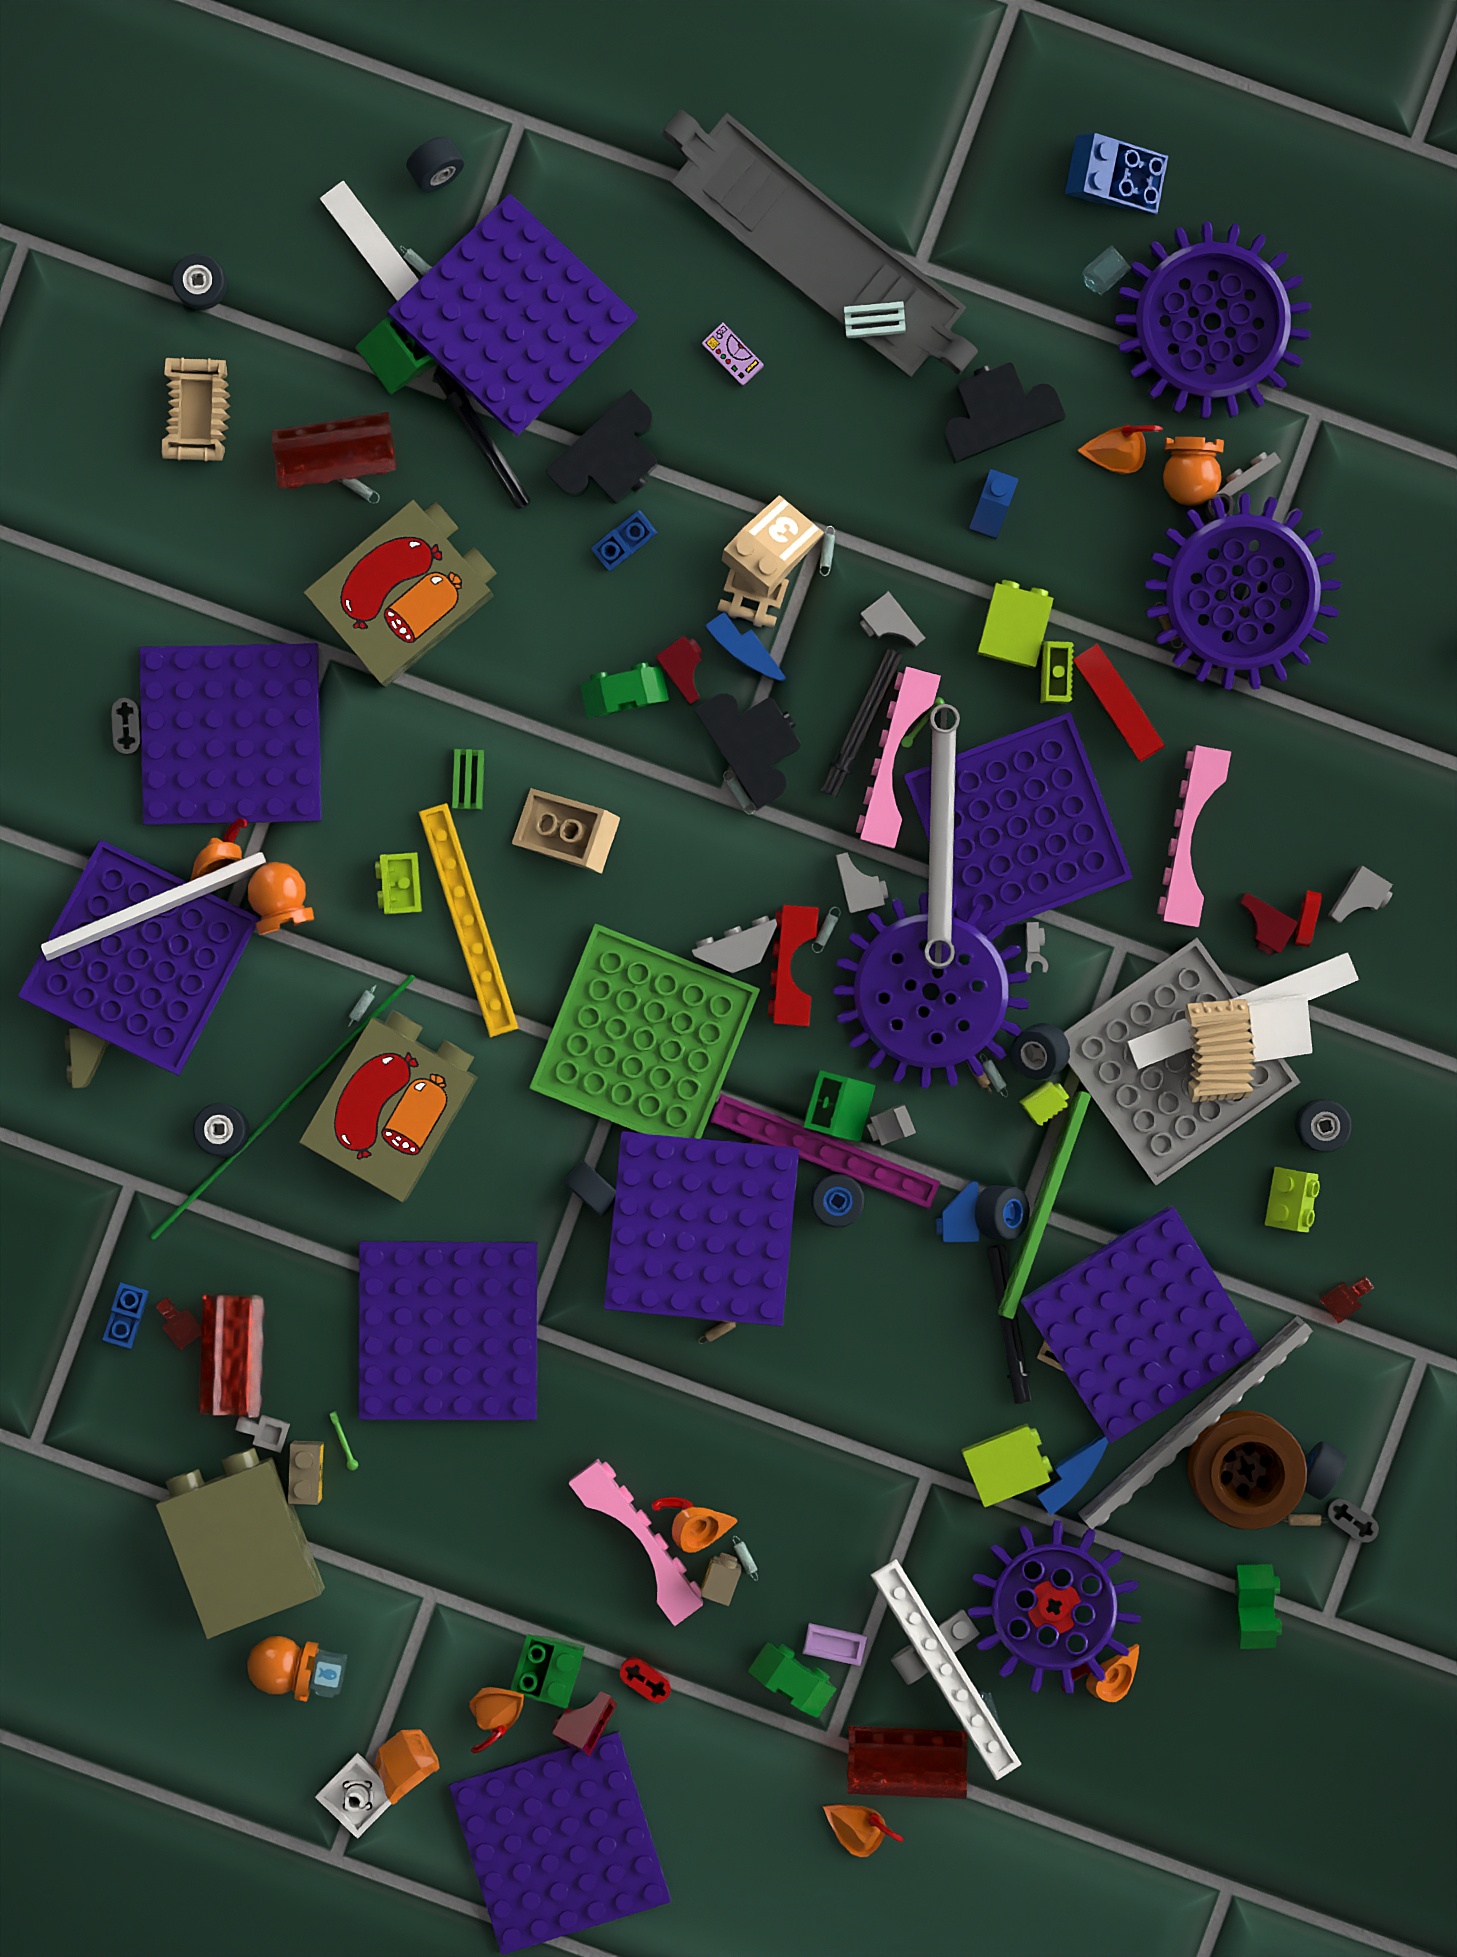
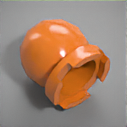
(1192, 472)
(278, 896)
(281, 1666)

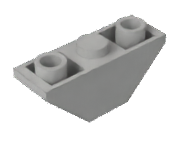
(739, 947)

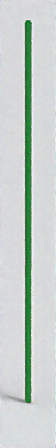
(229, 1160)

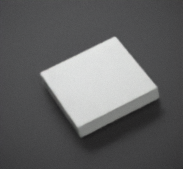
(1280, 1027)

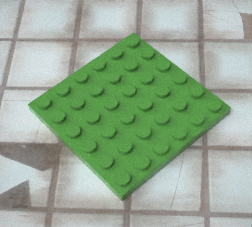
(644, 1037)

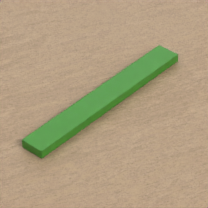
(1044, 1204)

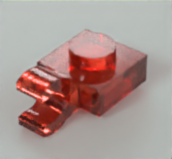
(1343, 1300)
(181, 1326)

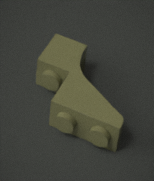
(85, 1056)

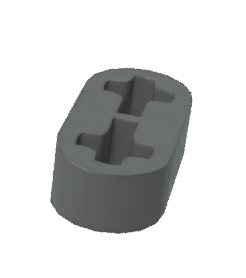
(118, 726)
(1347, 1525)

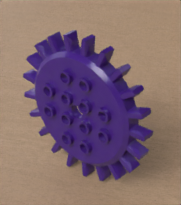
(1237, 272)
(1294, 580)
(913, 1041)

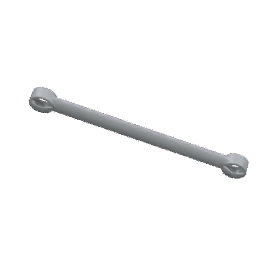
(941, 836)

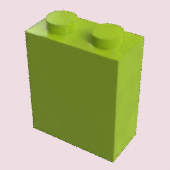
(1015, 624)
(1007, 1464)

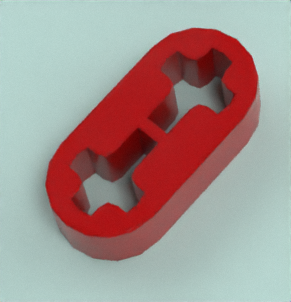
(1307, 918)
(650, 1674)

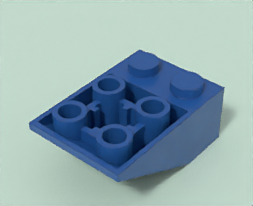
(1116, 173)

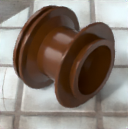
(1260, 1505)

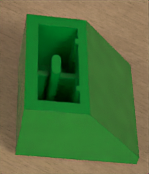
(393, 355)
(839, 1105)
(548, 1669)

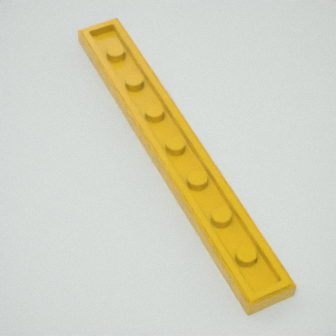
(468, 920)

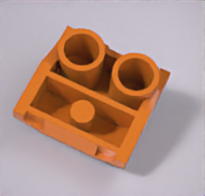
(405, 1762)

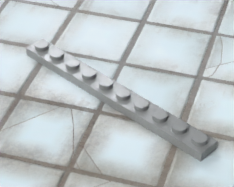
(1202, 1416)

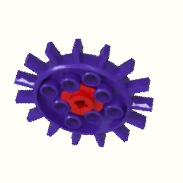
(1095, 1632)

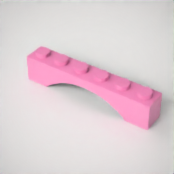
(915, 696)
(1183, 898)
(599, 1491)

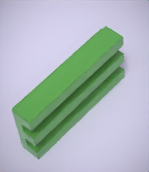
(468, 775)

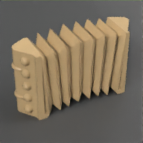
(197, 409)
(1221, 1050)

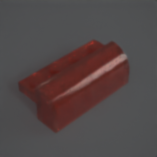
(334, 450)
(231, 1355)
(907, 1762)

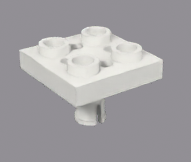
(355, 1814)

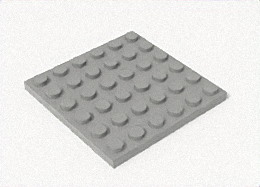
(1153, 1103)

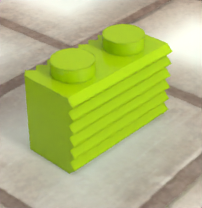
(1056, 672)
(1045, 1102)

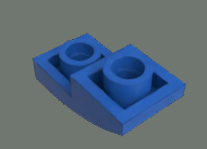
(624, 540)
(125, 1316)

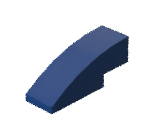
(744, 648)
(1073, 1474)

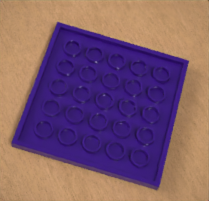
(512, 315)
(230, 733)
(1026, 825)
(148, 982)
(701, 1229)
(1140, 1324)
(447, 1330)
(559, 1843)

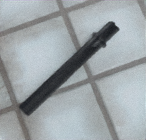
(462, 406)
(862, 722)
(1010, 1328)

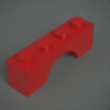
(790, 1003)

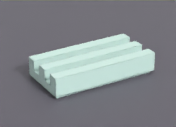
(874, 308)

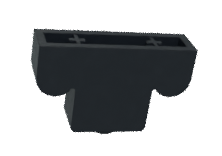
(999, 411)
(609, 453)
(752, 743)

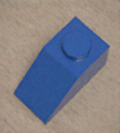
(993, 503)
(958, 1217)

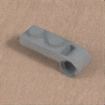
(1239, 480)
(957, 1632)

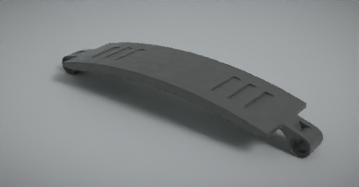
(814, 241)

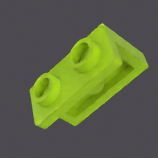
(399, 883)
(1292, 1200)

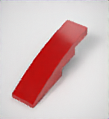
(1118, 703)

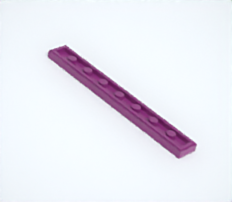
(825, 1151)

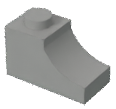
(888, 618)
(860, 890)
(1362, 890)
(891, 1125)

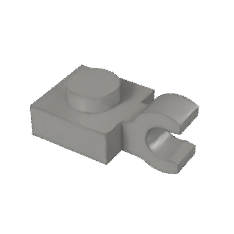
(1034, 939)
(268, 1433)

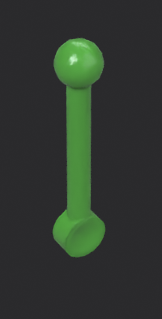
(907, 741)
(352, 1464)

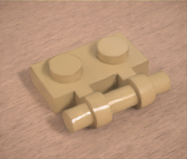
(741, 588)

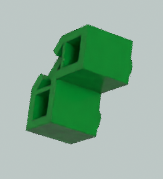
(624, 691)
(1256, 1615)
(782, 1673)

